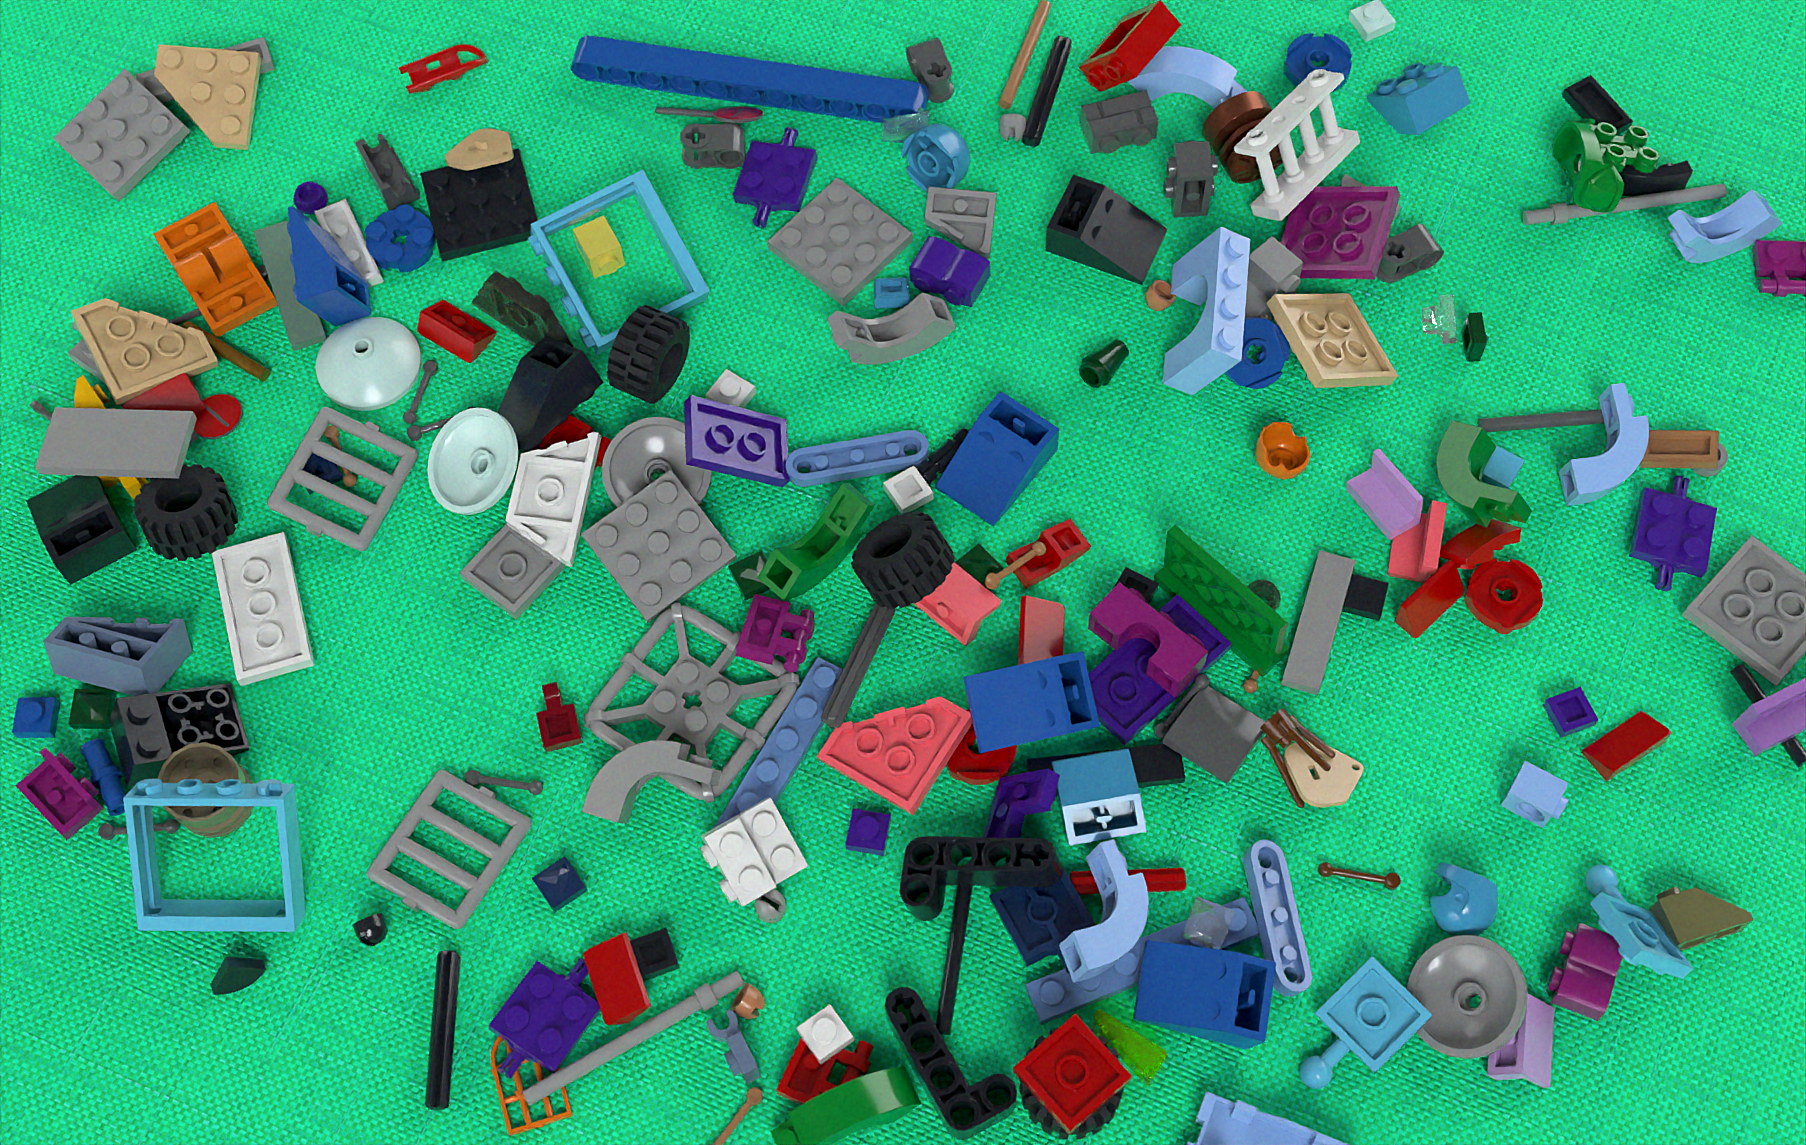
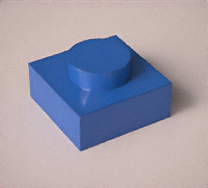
(36, 717)

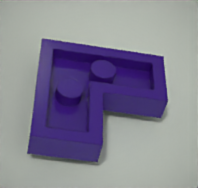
(1018, 797)

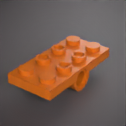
(215, 269)

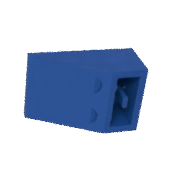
(324, 274)
(998, 458)
(1031, 701)
(1205, 993)

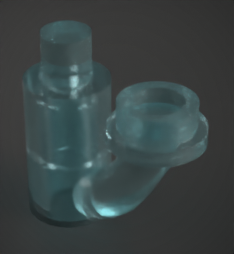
(900, 127)

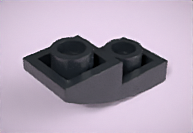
(1663, 179)

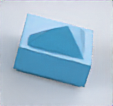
(891, 292)

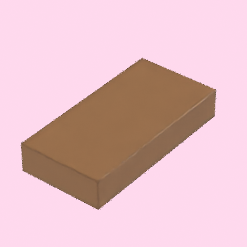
(1681, 449)

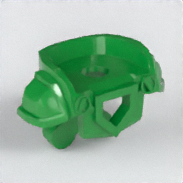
(1604, 155)

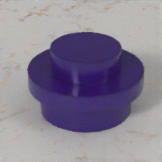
(310, 197)

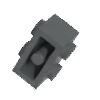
(1190, 178)

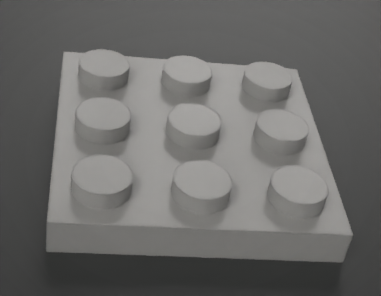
(121, 135)
(840, 241)
(659, 546)
(1756, 610)

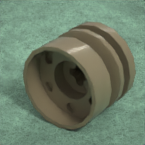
(210, 765)

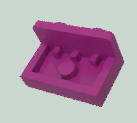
(59, 795)

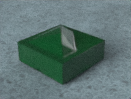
(1474, 337)
(979, 564)
(746, 573)
(91, 708)

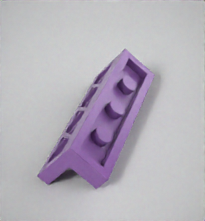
(1774, 718)

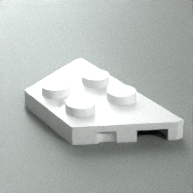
(553, 495)

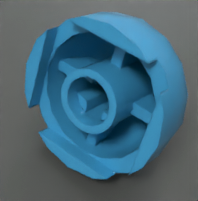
(936, 156)

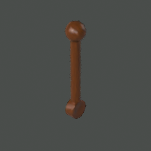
(1390, 881)

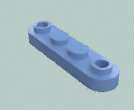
(856, 458)
(1277, 917)

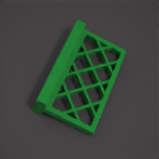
(1223, 601)

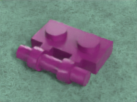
(1779, 262)
(764, 628)

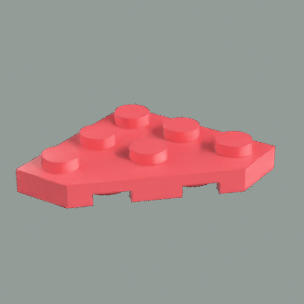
(898, 750)

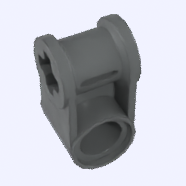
(931, 68)
(716, 145)
(1408, 254)

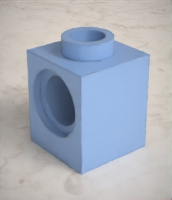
(1536, 795)

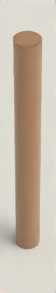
(1024, 54)

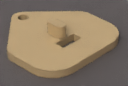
(480, 150)
(1327, 787)

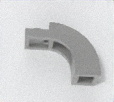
(893, 336)
(625, 774)

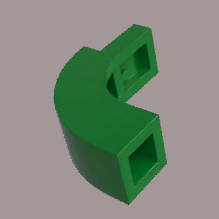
(1460, 470)
(818, 553)
(849, 1108)

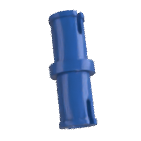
(105, 775)

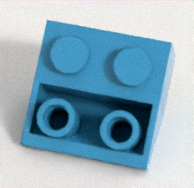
(1420, 97)
(1099, 797)

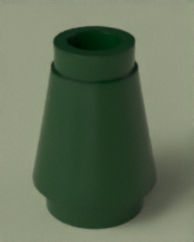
(1102, 364)

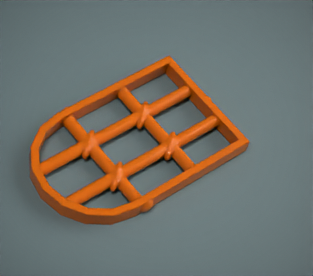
(519, 1096)

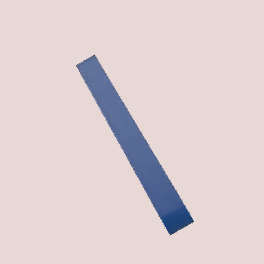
(746, 80)

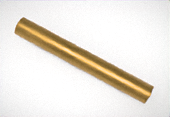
(233, 355)

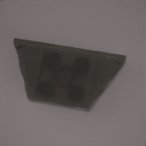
(519, 310)

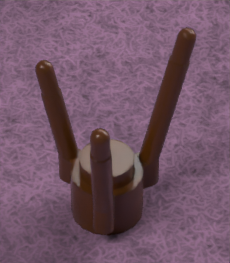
(1285, 729)

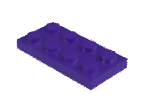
(1122, 690)

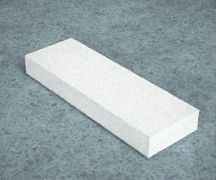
(342, 226)

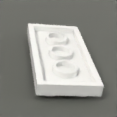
(262, 609)

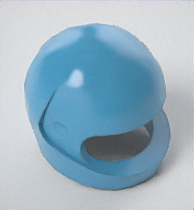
(1469, 904)

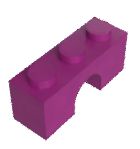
(1128, 616)

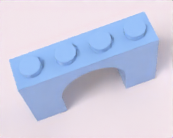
(1215, 273)

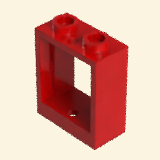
(1130, 46)

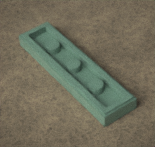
(301, 324)

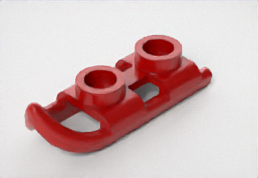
(449, 69)

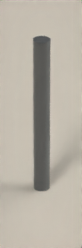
(1541, 420)

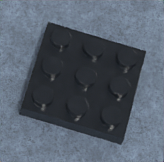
(479, 207)

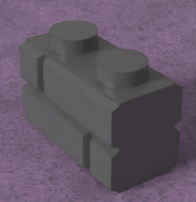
(1119, 122)

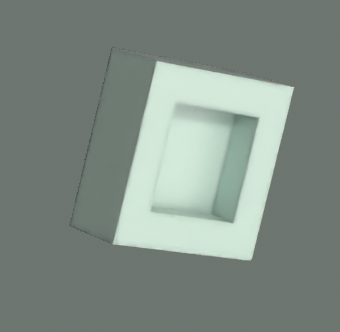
(1372, 20)

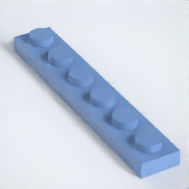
(787, 742)
(1058, 995)

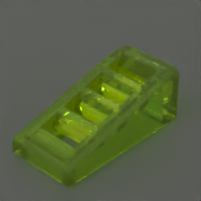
(1137, 1052)

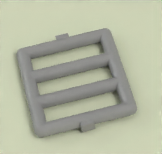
(375, 512)
(476, 886)

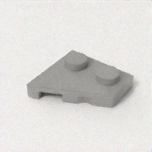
(963, 216)

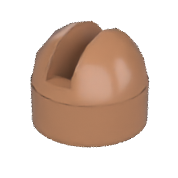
(1159, 296)
(746, 1001)

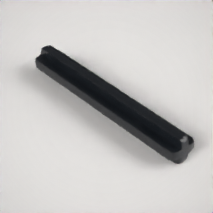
(1047, 91)
(442, 1030)

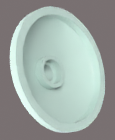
(372, 377)
(472, 461)

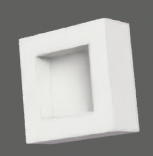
(731, 390)
(908, 490)
(825, 1034)

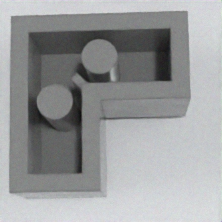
(1270, 272)

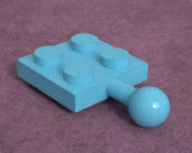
(1634, 928)
(1370, 1018)

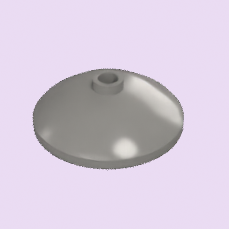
(649, 448)
(1448, 980)

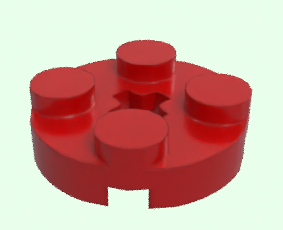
(1500, 614)
(979, 768)

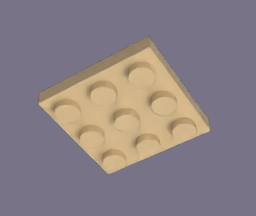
(1331, 340)

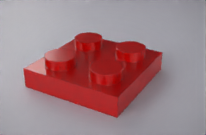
(1072, 1073)

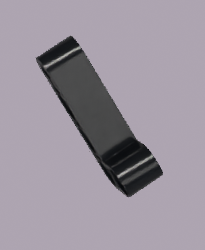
(1030, 865)
(941, 1061)

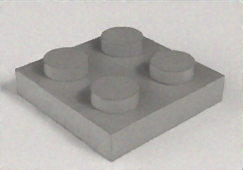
(511, 571)

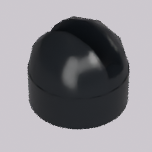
(371, 929)

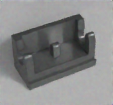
(387, 173)

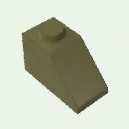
(1697, 916)

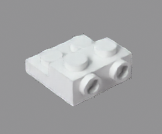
(752, 852)

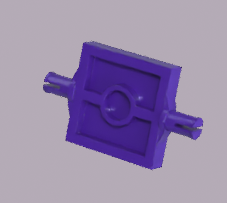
(775, 176)
(1673, 532)
(544, 1018)

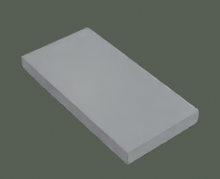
(116, 442)

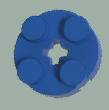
(1308, 48)
(397, 223)
(1269, 362)

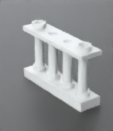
(1320, 154)

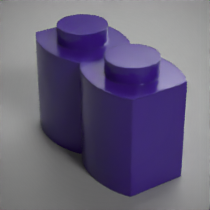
(949, 271)

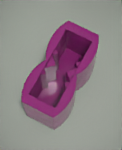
(1586, 971)

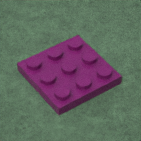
(1341, 231)

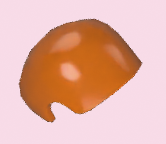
(1281, 451)

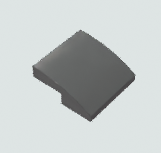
(1215, 733)

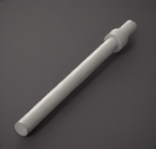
(1560, 212)
(703, 998)

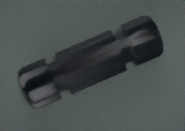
(941, 456)

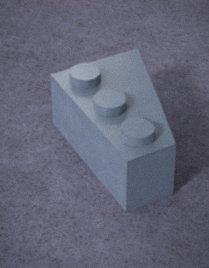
(118, 655)

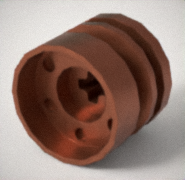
(1229, 125)

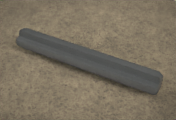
(857, 666)

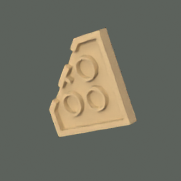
(213, 89)
(139, 348)

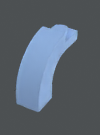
(1188, 72)
(1725, 231)
(1627, 442)
(1123, 917)

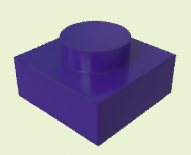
(1570, 712)
(868, 832)

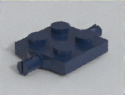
(1041, 917)

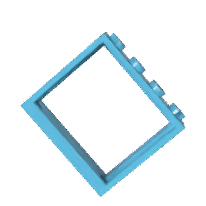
(637, 185)
(212, 915)

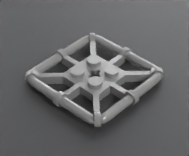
(689, 678)

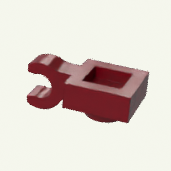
(558, 723)

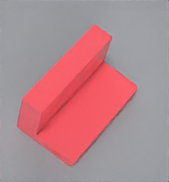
(1417, 550)
(960, 604)

